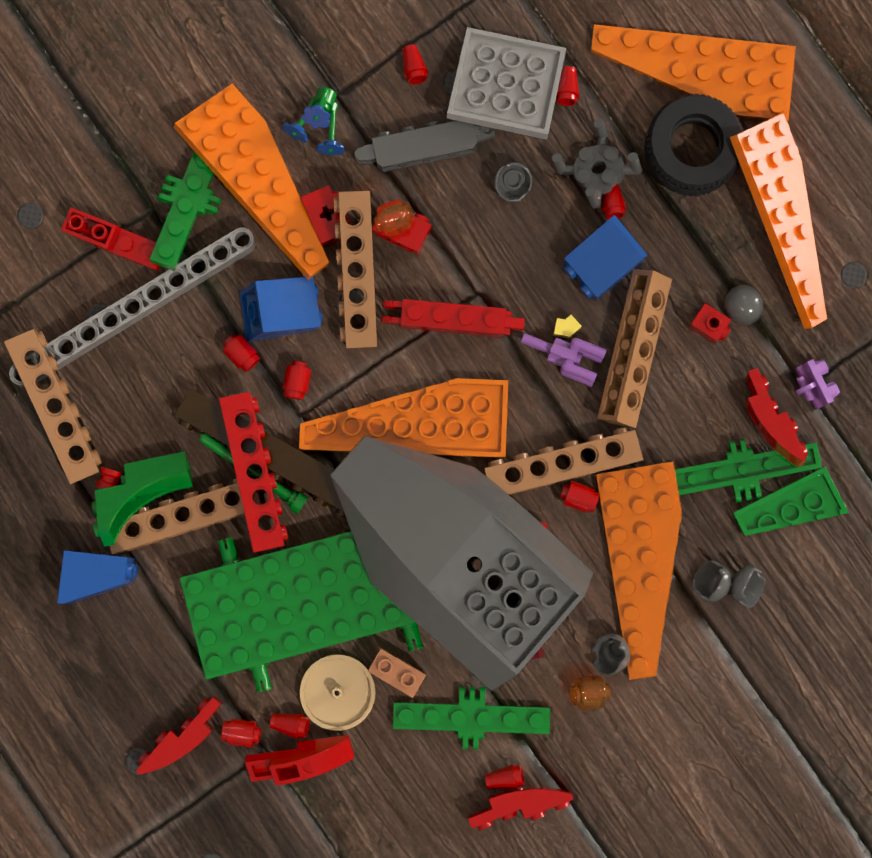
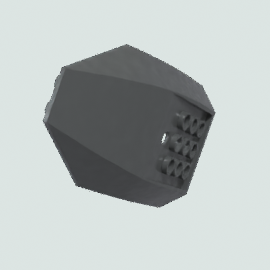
(421, 524)

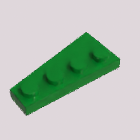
(797, 503)

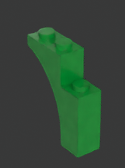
(140, 485)

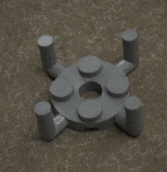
(594, 156)

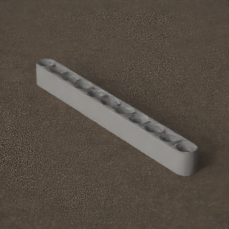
(142, 296)

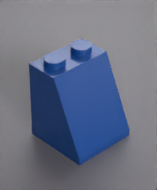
(604, 259)
(280, 308)
(93, 574)

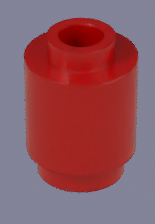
(240, 353)
(296, 380)
(579, 497)
(241, 732)

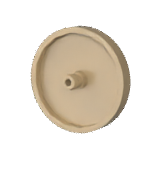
(337, 692)

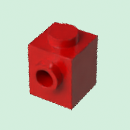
(710, 324)

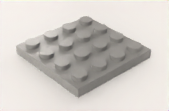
(506, 83)

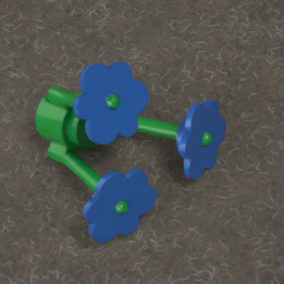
(317, 115)

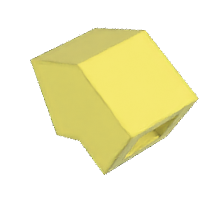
(566, 327)

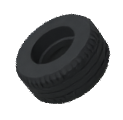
(692, 110)

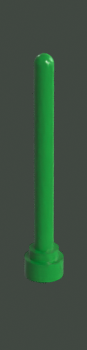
(294, 500)

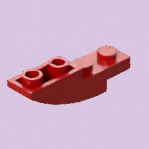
(109, 238)
(776, 429)
(173, 745)
(299, 764)
(530, 800)

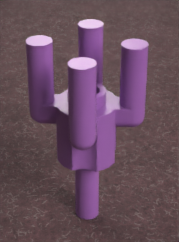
(568, 356)

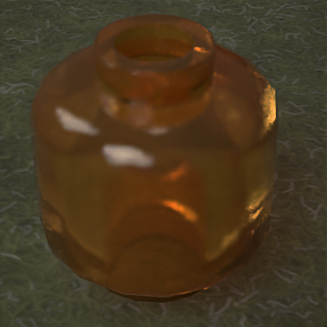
(394, 217)
(589, 693)

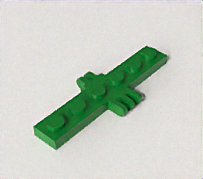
(188, 200)
(742, 471)
(471, 717)

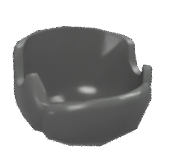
(513, 181)
(744, 304)
(712, 581)
(747, 586)
(611, 654)

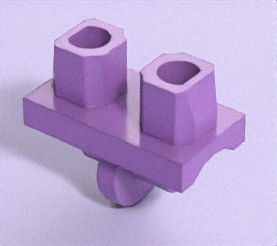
(813, 384)

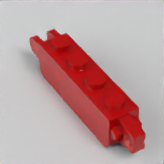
(453, 318)

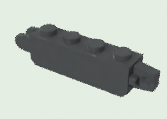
(422, 145)

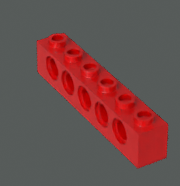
(231, 408)

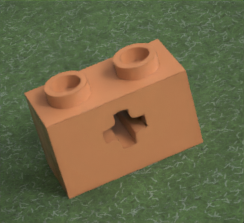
(397, 672)

